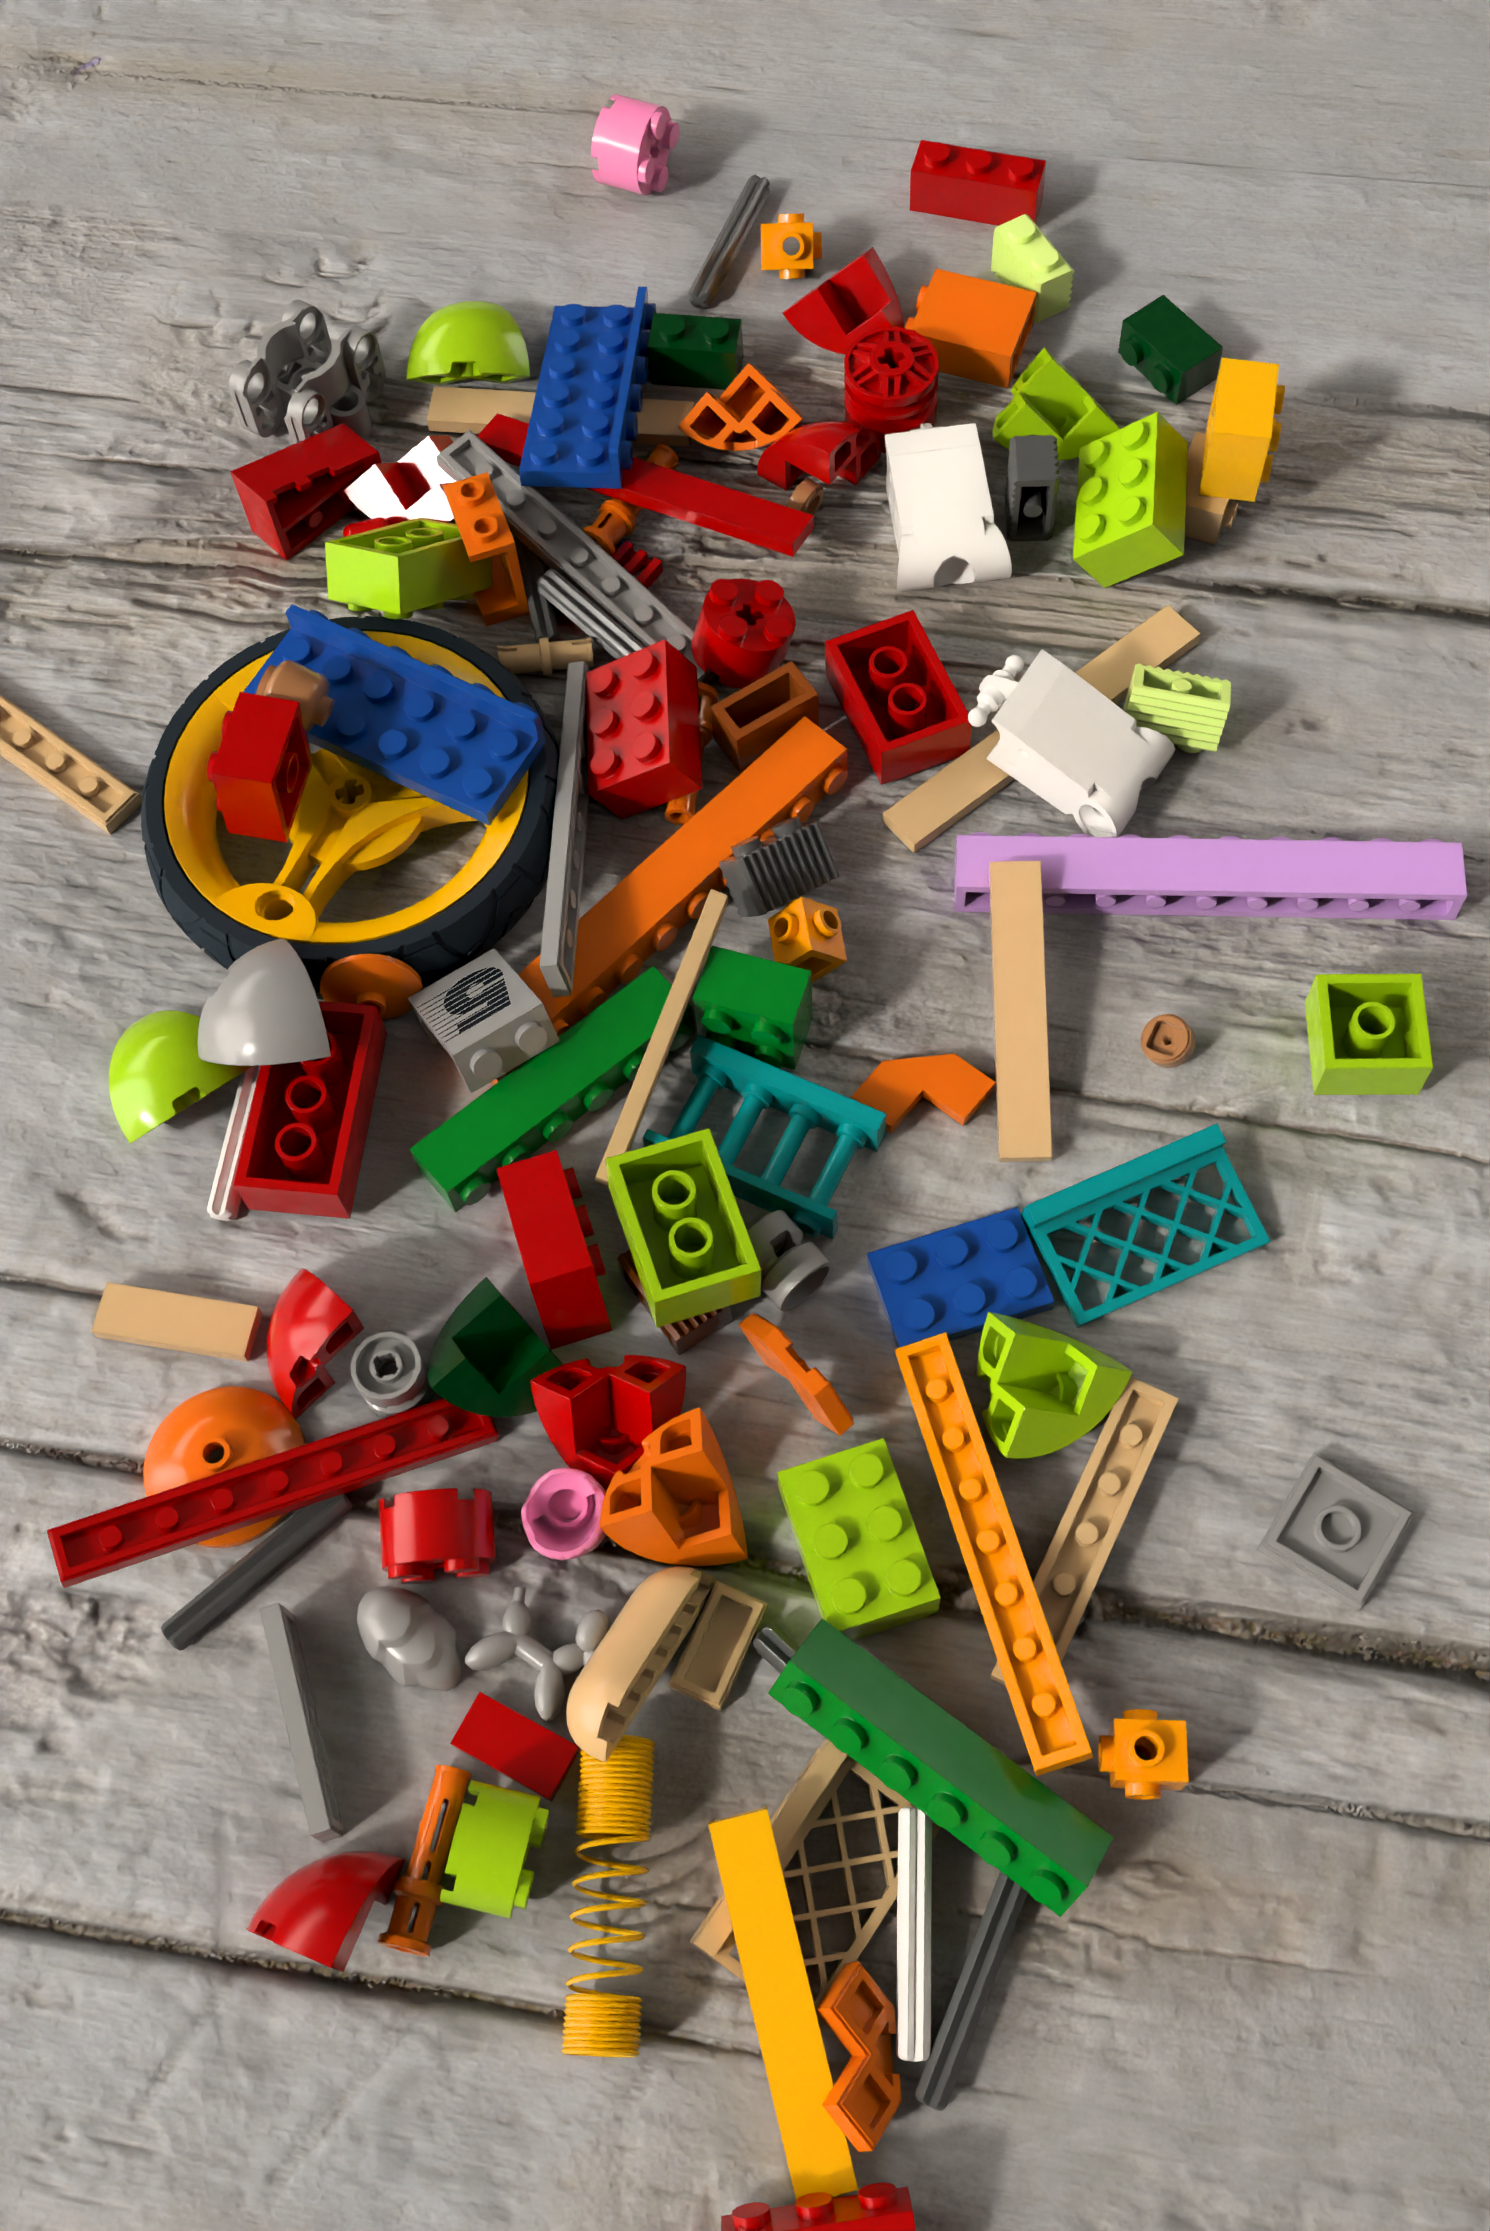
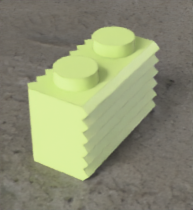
(1030, 262)
(1180, 706)

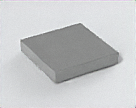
(1336, 1531)

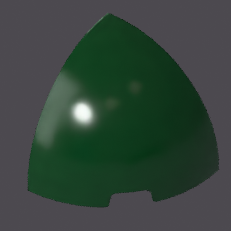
(488, 1356)

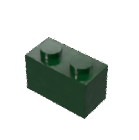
(1169, 349)
(695, 351)

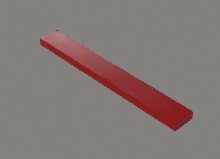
(680, 496)
(265, 1489)

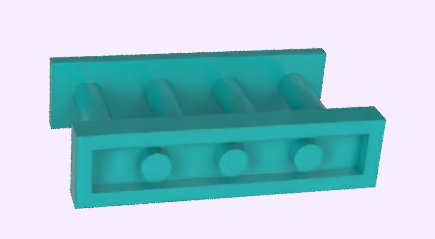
(807, 1107)

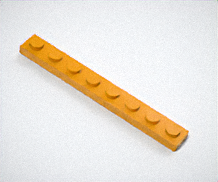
(993, 1557)

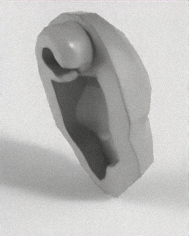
(409, 1638)

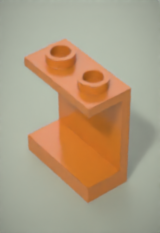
(488, 535)

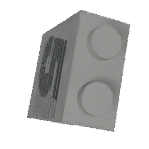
(484, 1019)

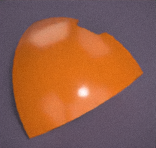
(744, 416)
(677, 1499)

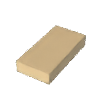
(718, 1646)

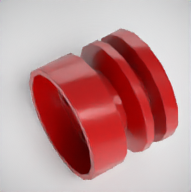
(891, 381)

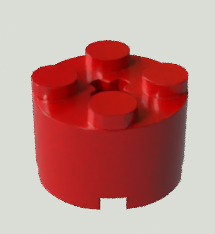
(743, 630)
(435, 1533)

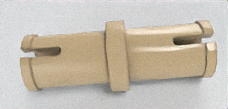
(545, 655)

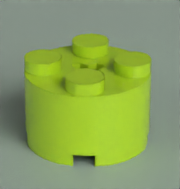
(493, 1849)

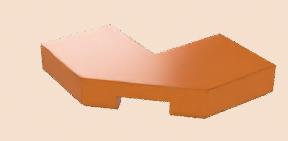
(940, 1079)
(811, 1385)
(867, 2088)

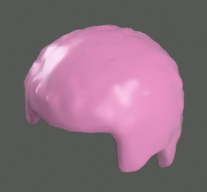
(564, 1514)

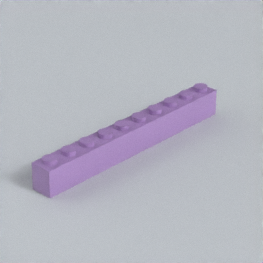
(1223, 876)

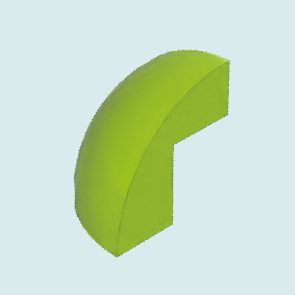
(468, 342)
(1055, 404)
(159, 1071)
(1043, 1386)

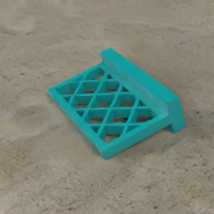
(1128, 1182)

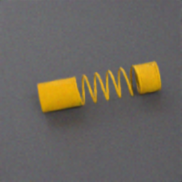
(611, 1811)

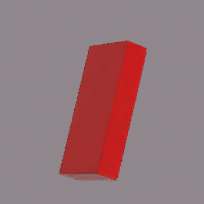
(515, 1746)

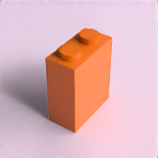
(975, 325)

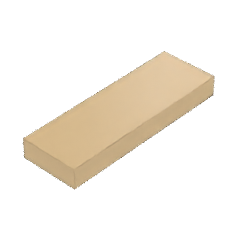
(177, 1322)

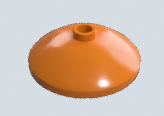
(231, 1418)

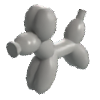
(552, 1666)

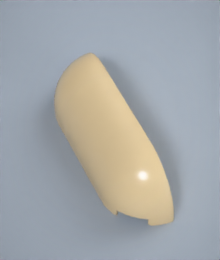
(634, 1657)

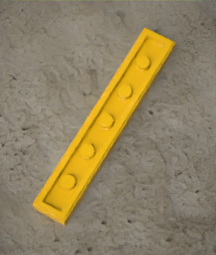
(781, 2003)

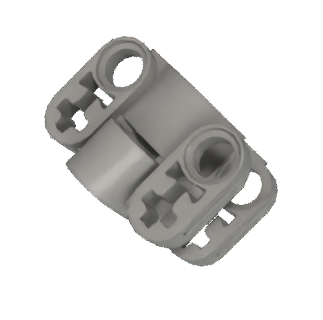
(307, 384)

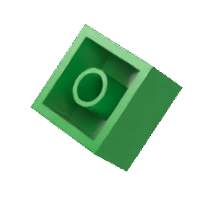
(754, 1006)

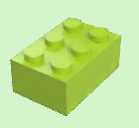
(1131, 500)
(403, 568)
(683, 1227)
(858, 1541)

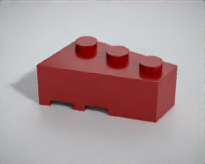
(302, 487)
(554, 1248)

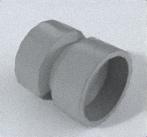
(788, 1266)
(390, 1374)

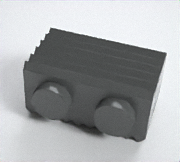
(1031, 487)
(778, 868)

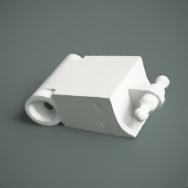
(942, 509)
(1070, 743)

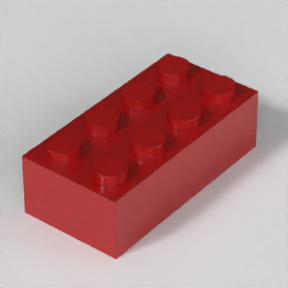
(314, 1120)

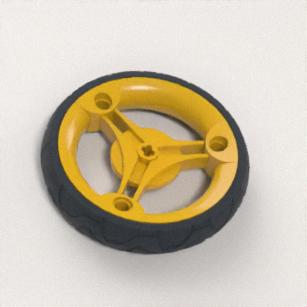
(344, 825)

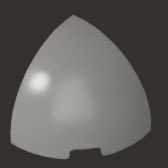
(263, 1012)

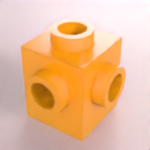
(772, 246)
(808, 937)
(1161, 1741)

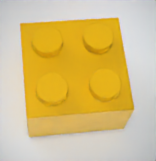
(1241, 429)

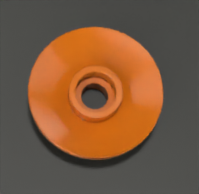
(371, 981)

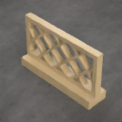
(790, 1826)

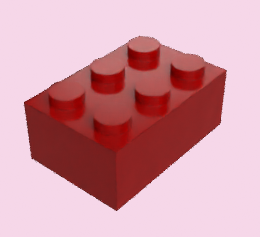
(897, 697)
(643, 730)

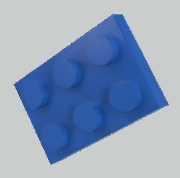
(958, 1277)

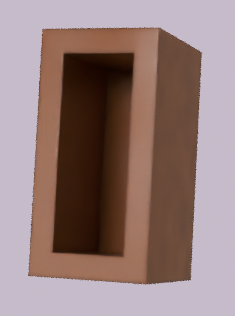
(762, 713)

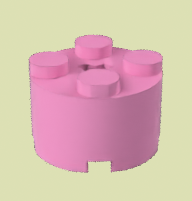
(633, 145)

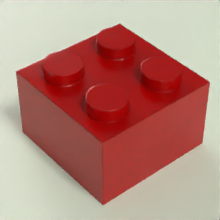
(261, 766)

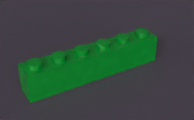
(546, 1093)
(942, 1767)

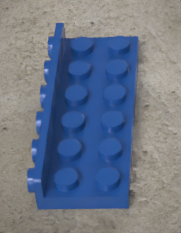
(588, 396)
(412, 718)

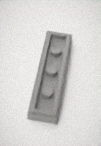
(302, 1723)

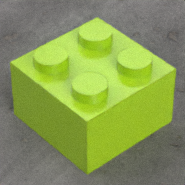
(1368, 1034)

